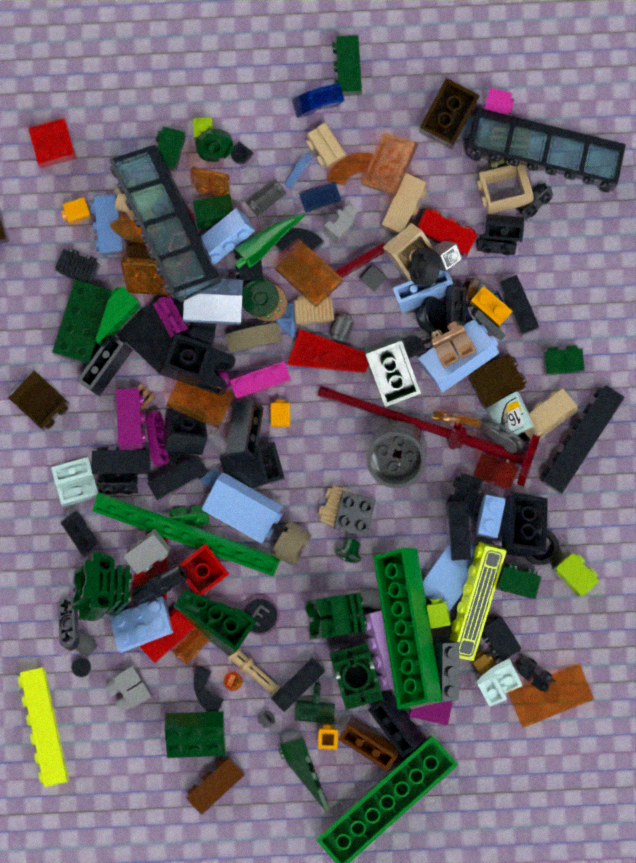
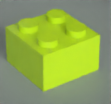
(576, 574)

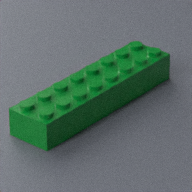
(407, 628)
(387, 801)

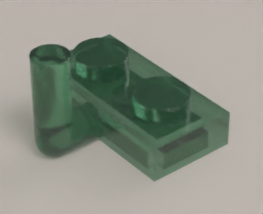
(315, 710)

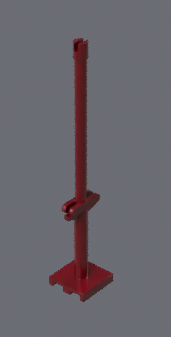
(457, 436)

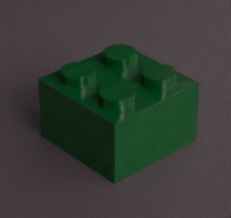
(518, 582)

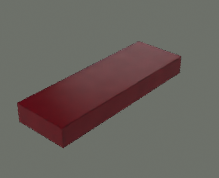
(361, 260)

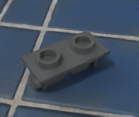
(266, 197)

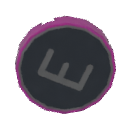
(264, 612)

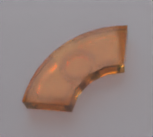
(348, 167)
(127, 229)
(453, 418)

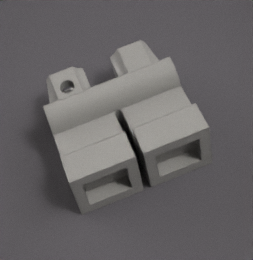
(342, 226)
(125, 681)

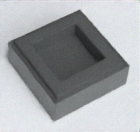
(373, 278)

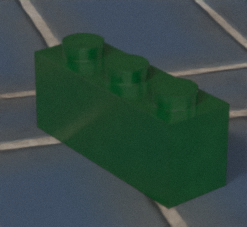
(348, 64)

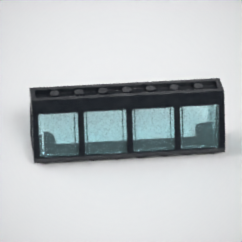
(546, 149)
(165, 222)

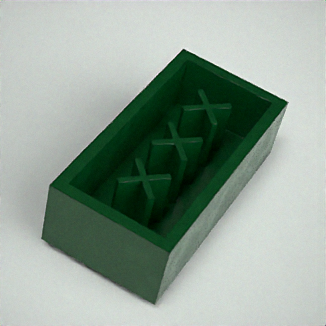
(81, 322)

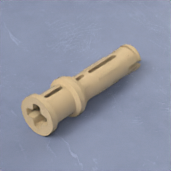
(246, 665)

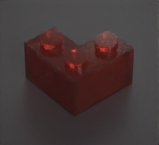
(495, 472)

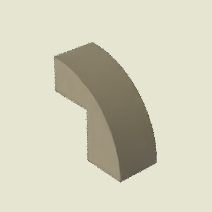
(253, 337)

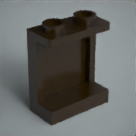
(497, 380)
(39, 401)

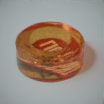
(233, 681)

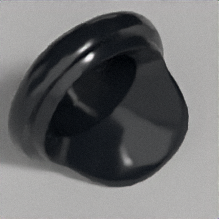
(432, 316)

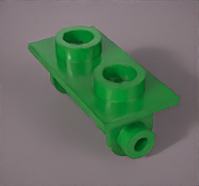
(196, 517)

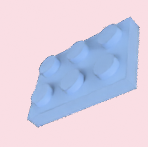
(141, 624)

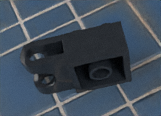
(201, 364)

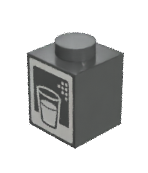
(448, 254)

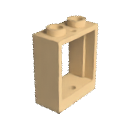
(501, 174)

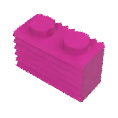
(499, 101)

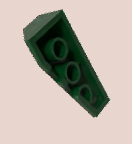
(217, 622)
(300, 762)

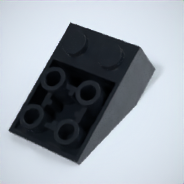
(257, 472)

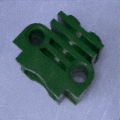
(100, 587)
(335, 615)
(362, 695)

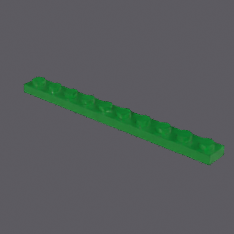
(185, 534)

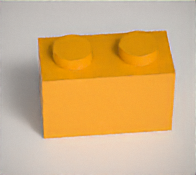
(491, 306)

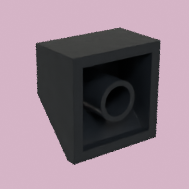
(184, 433)

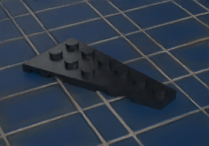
(149, 336)

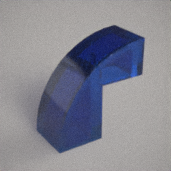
(318, 99)

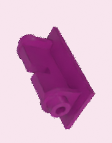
(170, 316)

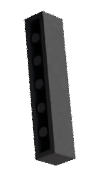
(583, 439)

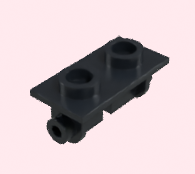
(541, 196)
(500, 247)
(109, 485)
(542, 678)

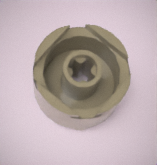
(290, 542)

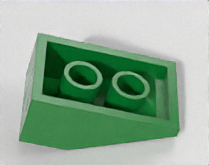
(118, 311)

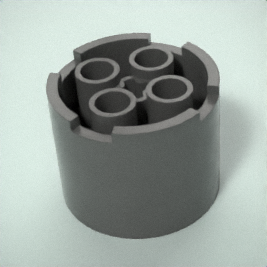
(392, 468)

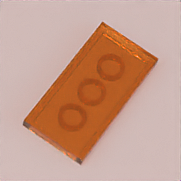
(568, 692)

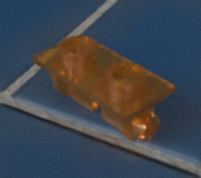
(190, 646)

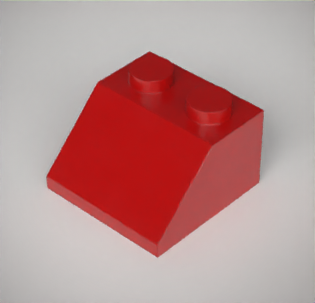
(203, 570)

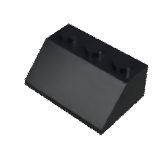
(524, 525)

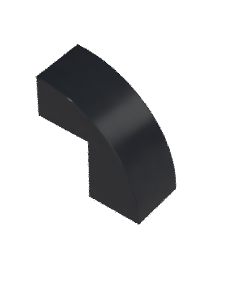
(309, 238)
(208, 700)

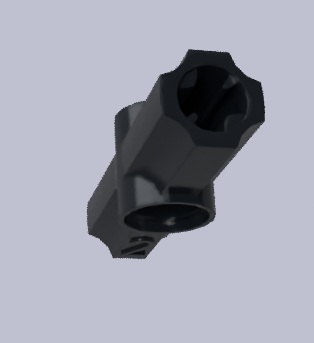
(159, 584)

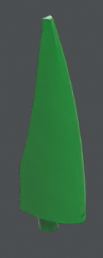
(260, 244)

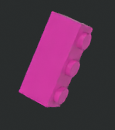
(260, 380)

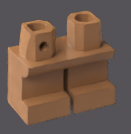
(455, 338)

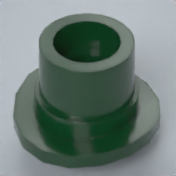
(349, 551)

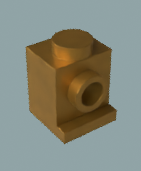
(483, 663)

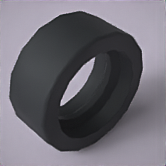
(425, 267)
(554, 551)

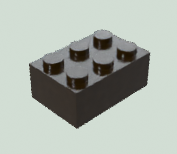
(449, 113)

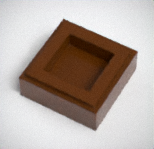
(471, 284)

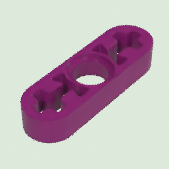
(155, 434)

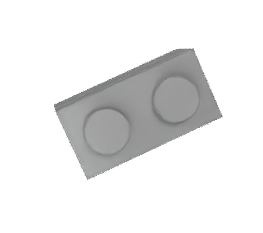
(146, 552)

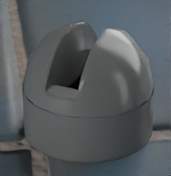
(267, 719)

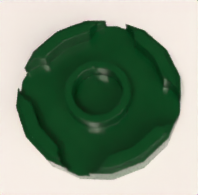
(214, 145)
(262, 303)

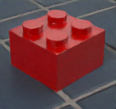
(52, 143)

